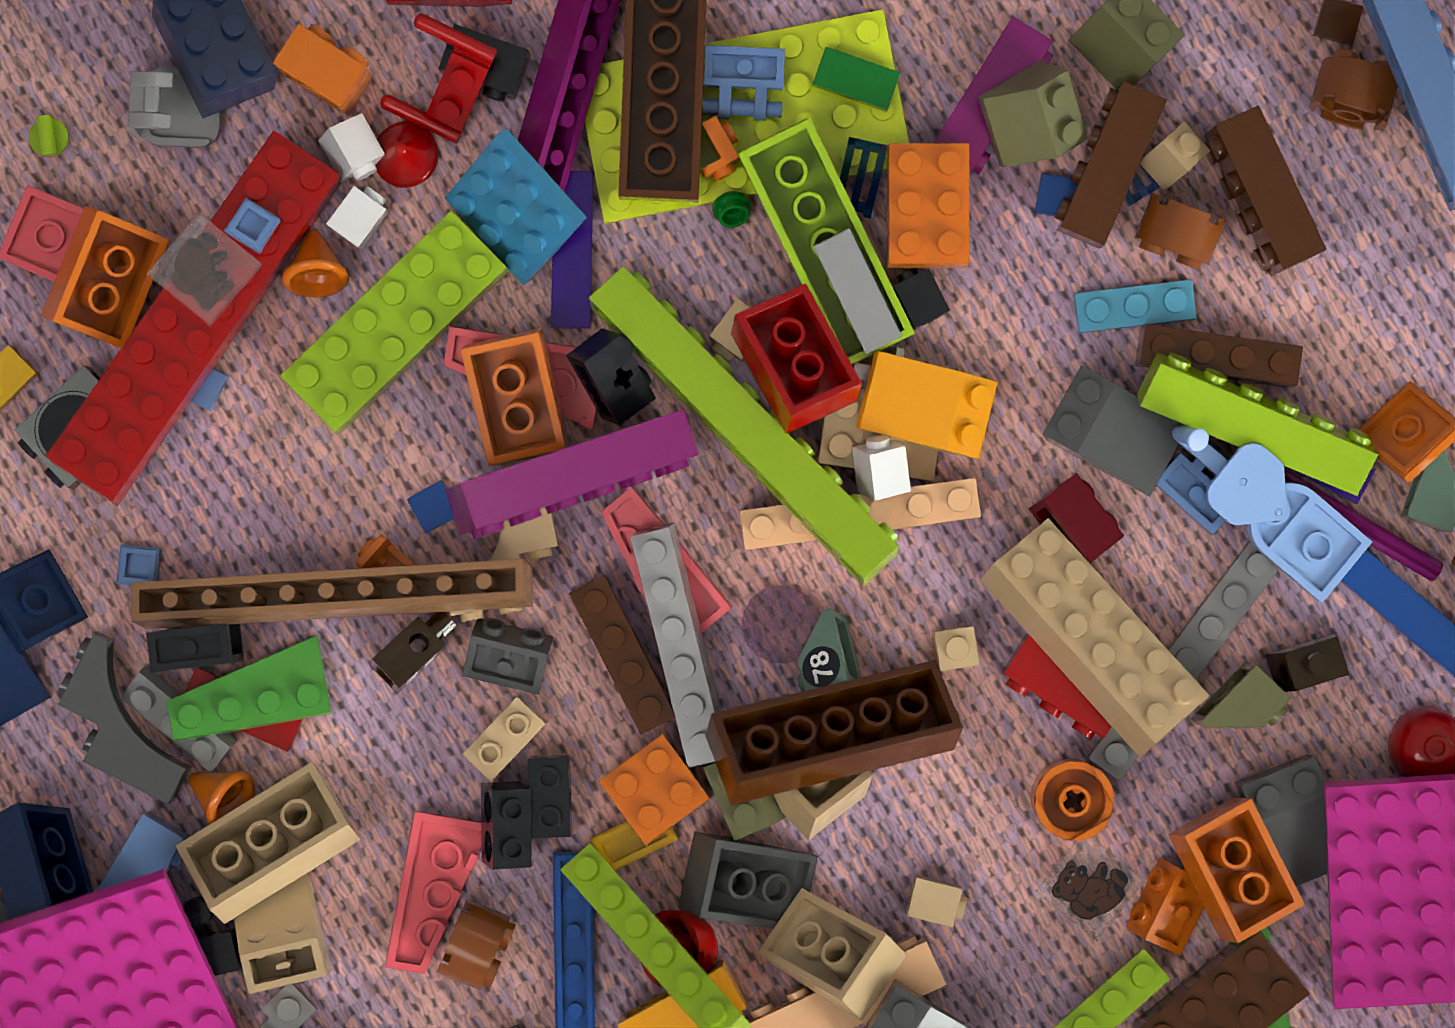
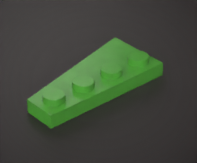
(261, 694)

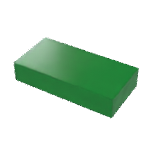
(856, 79)

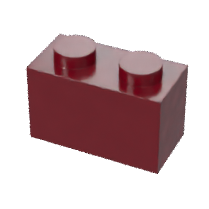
(1079, 517)

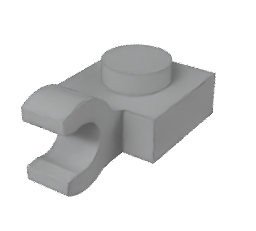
(288, 1008)

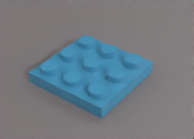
(515, 207)

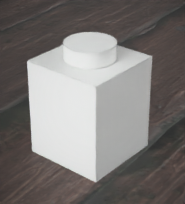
(352, 148)
(359, 216)
(881, 468)

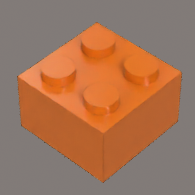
(323, 69)
(654, 790)

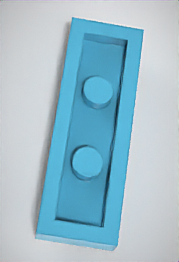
(1135, 306)

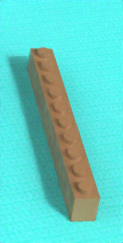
(332, 594)

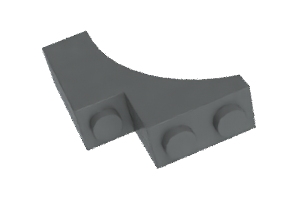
(118, 744)

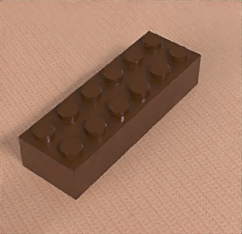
(662, 100)
(833, 732)

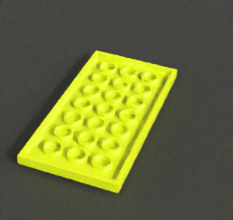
(832, 115)

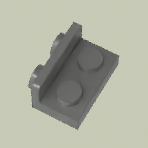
(507, 655)

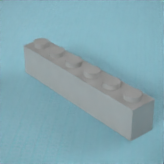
(678, 637)

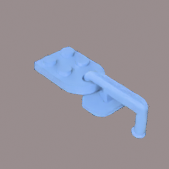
(1281, 517)

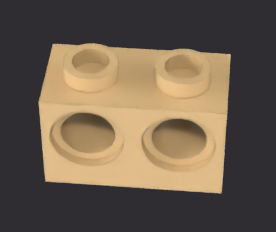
(504, 738)

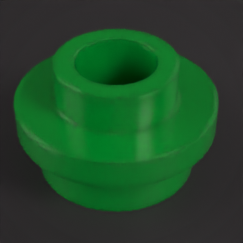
(731, 209)

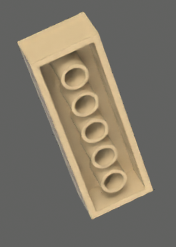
(1094, 637)

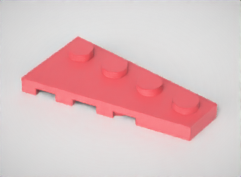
(572, 395)
(631, 514)
(433, 875)

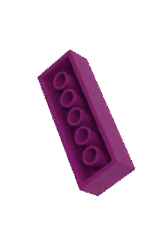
(579, 470)

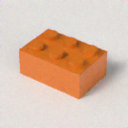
(928, 205)
(104, 277)
(515, 396)
(1236, 869)

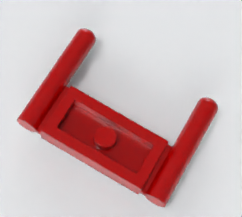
(457, 86)

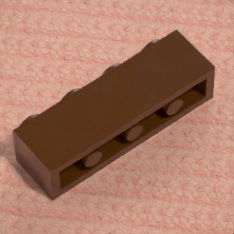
(1110, 165)
(1233, 356)
(623, 654)

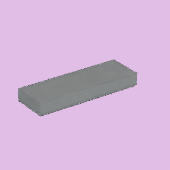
(857, 291)

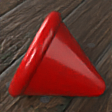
(408, 156)

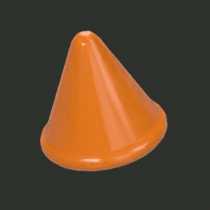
(315, 269)
(221, 791)

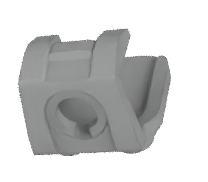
(166, 111)

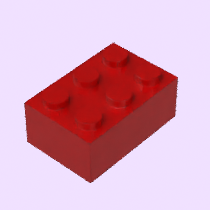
(795, 358)

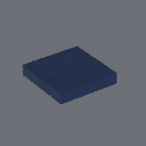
(37, 601)

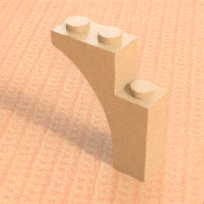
(530, 537)

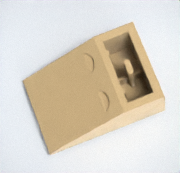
(282, 939)

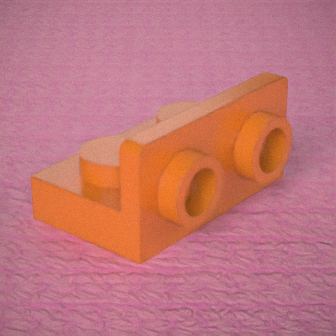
(1166, 908)

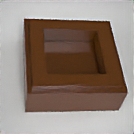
(1338, 21)

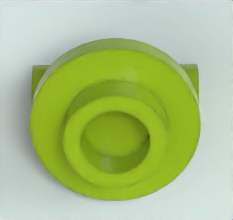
(48, 136)

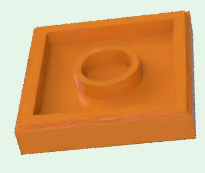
(1410, 432)

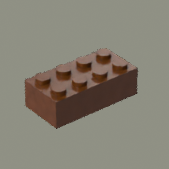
(1263, 192)
(1236, 989)

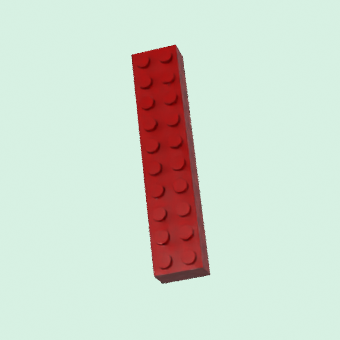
(173, 347)

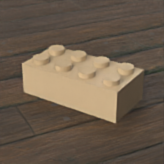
(267, 843)

